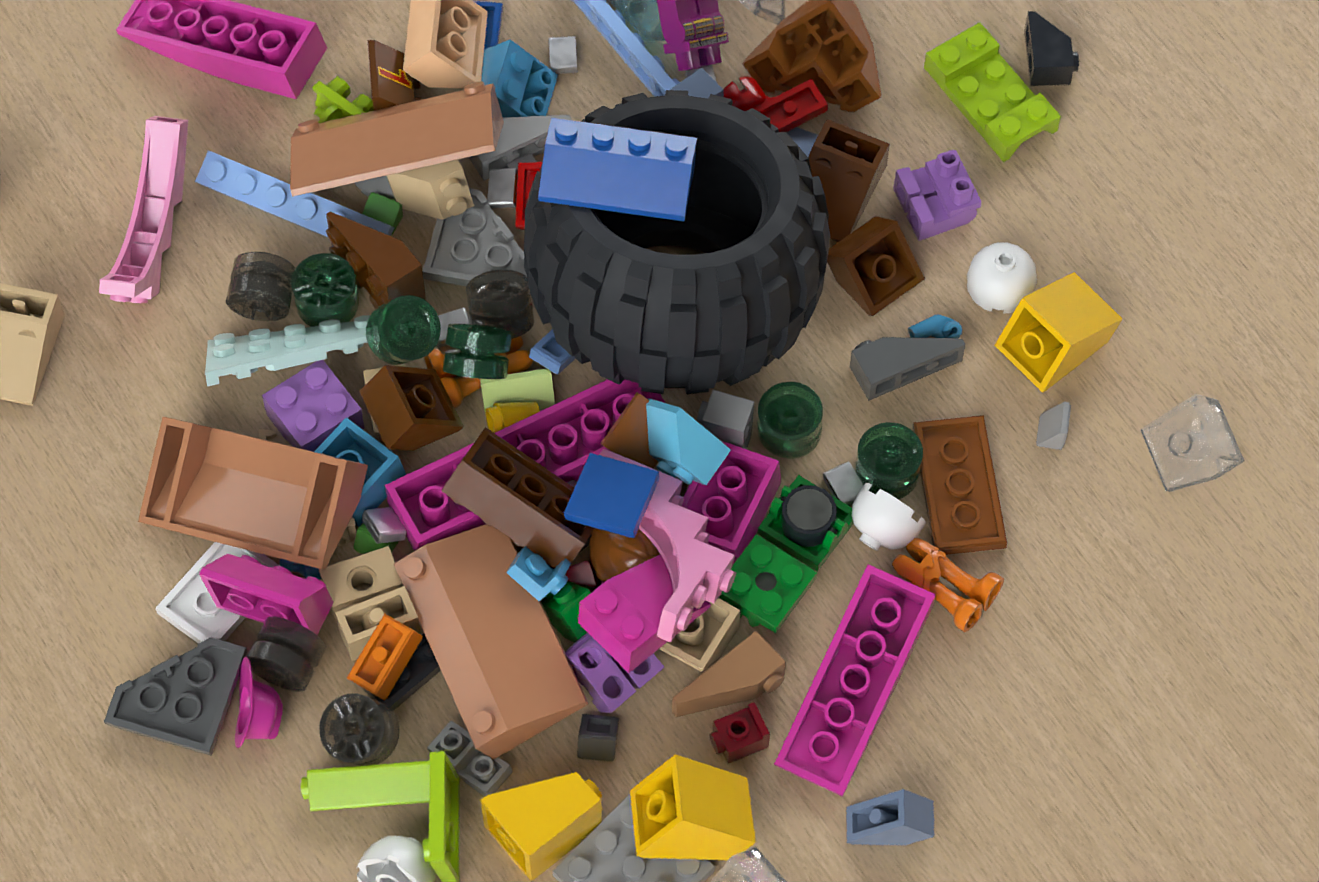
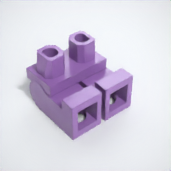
(937, 195)
(604, 676)

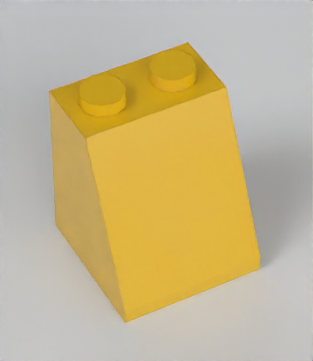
(1057, 330)
(691, 812)
(543, 820)

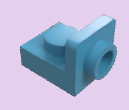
(536, 576)

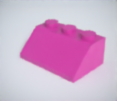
(735, 498)
(265, 592)

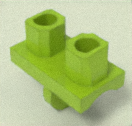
(332, 101)

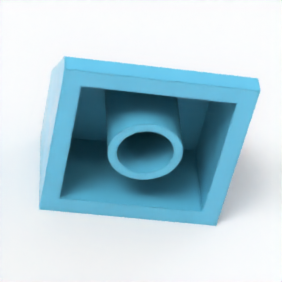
(682, 444)

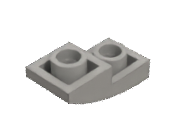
(471, 765)

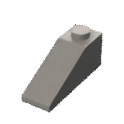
(516, 139)

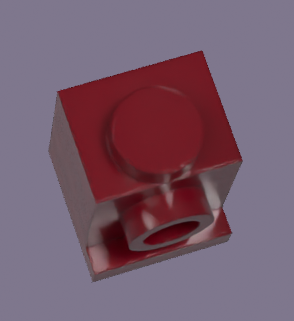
(737, 746)

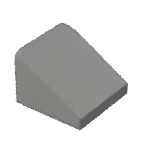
(1054, 427)

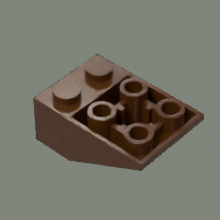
(849, 172)
(378, 260)

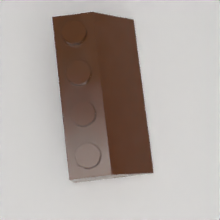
(517, 498)

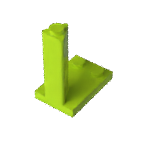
(399, 784)

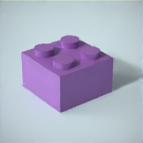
(310, 406)

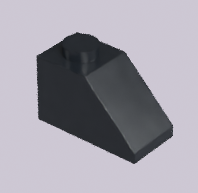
(1048, 53)

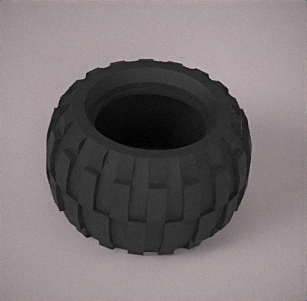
(687, 315)

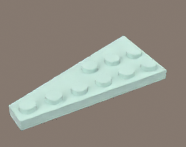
(281, 348)

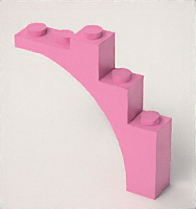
(149, 233)
(679, 534)

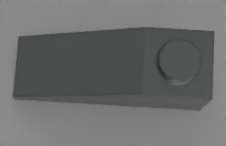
(900, 361)

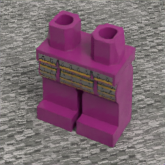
(692, 31)

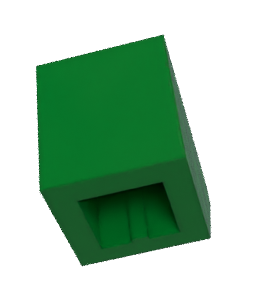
(564, 610)

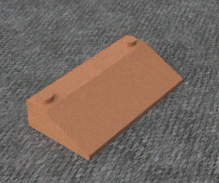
(395, 139)
(250, 492)
(490, 639)

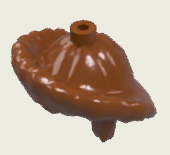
(617, 553)

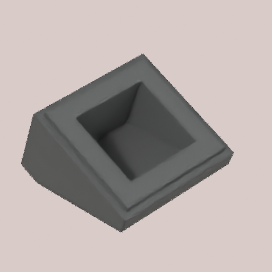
(597, 737)

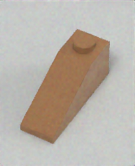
(733, 679)

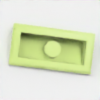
(520, 387)

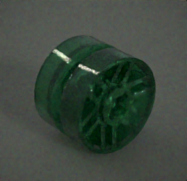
(325, 289)
(415, 318)
(476, 351)
(790, 420)
(889, 459)

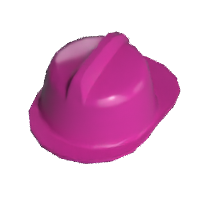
(258, 708)

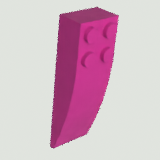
(229, 41)
(855, 680)

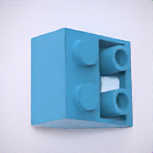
(520, 80)

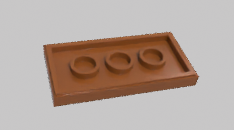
(960, 485)

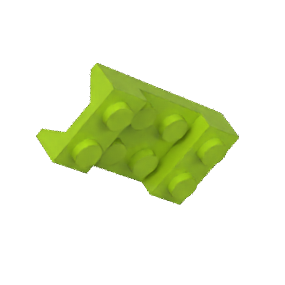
(989, 91)

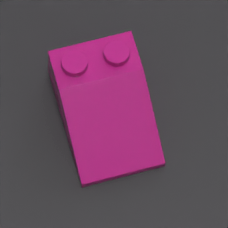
(628, 611)

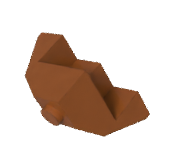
(821, 44)

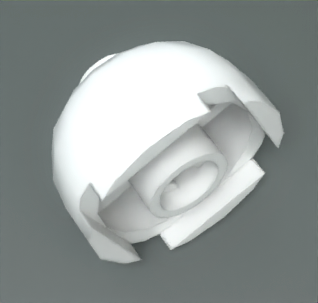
(1001, 277)
(884, 520)
(395, 861)

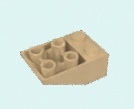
(27, 337)

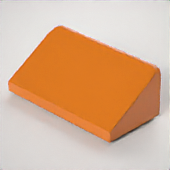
(384, 657)

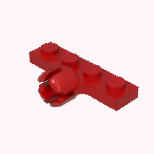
(784, 110)

